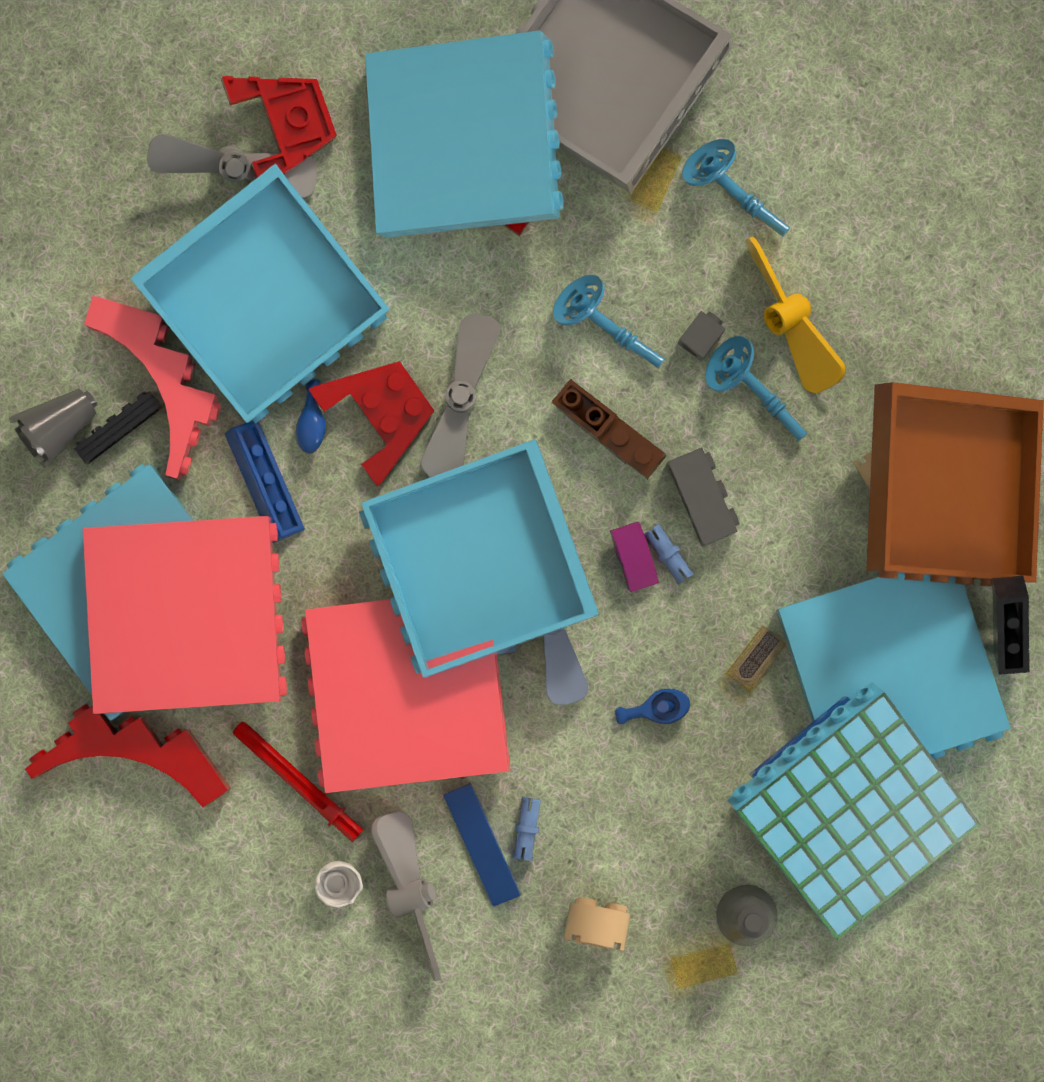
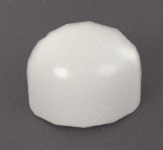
(338, 884)

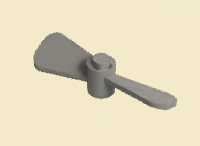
(178, 155)
(448, 443)
(411, 894)

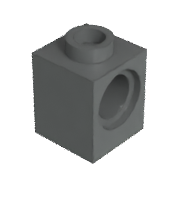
(702, 334)

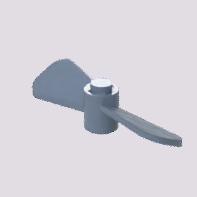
(563, 671)

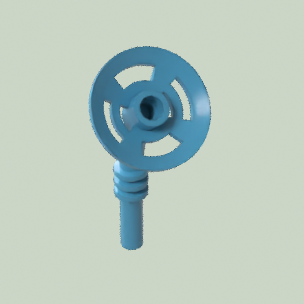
(716, 171)
(587, 308)
(740, 372)

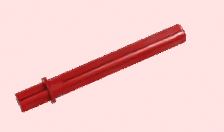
(295, 779)

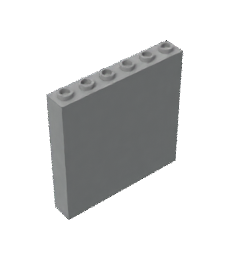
(625, 77)

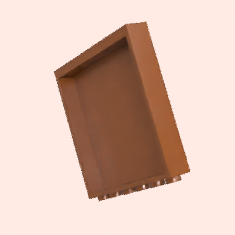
(954, 484)

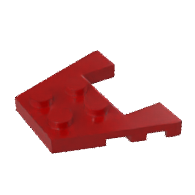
(294, 114)
(389, 403)

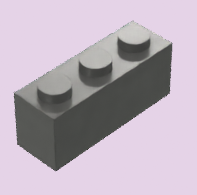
(703, 496)

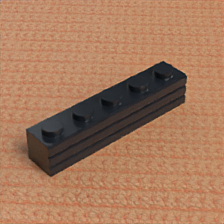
(117, 427)

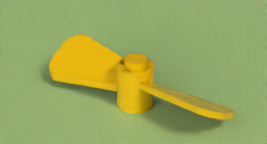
(813, 356)

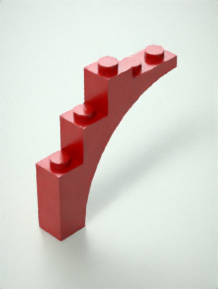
(95, 736)

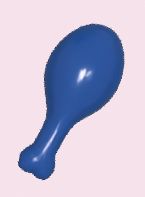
(311, 423)
(661, 707)

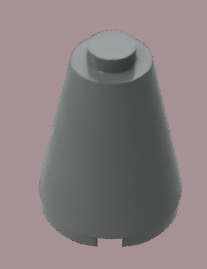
(54, 424)
(746, 915)

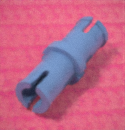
(668, 554)
(527, 828)

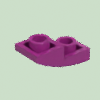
(634, 556)

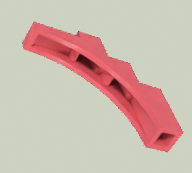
(185, 406)

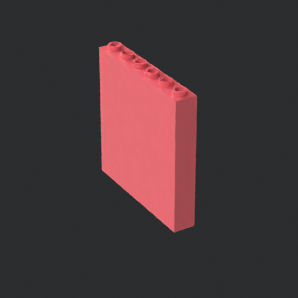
(183, 614)
(386, 721)

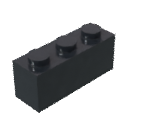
(1011, 625)

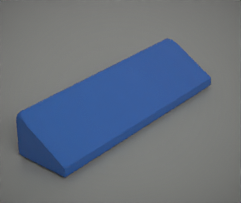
(264, 478)
(482, 844)

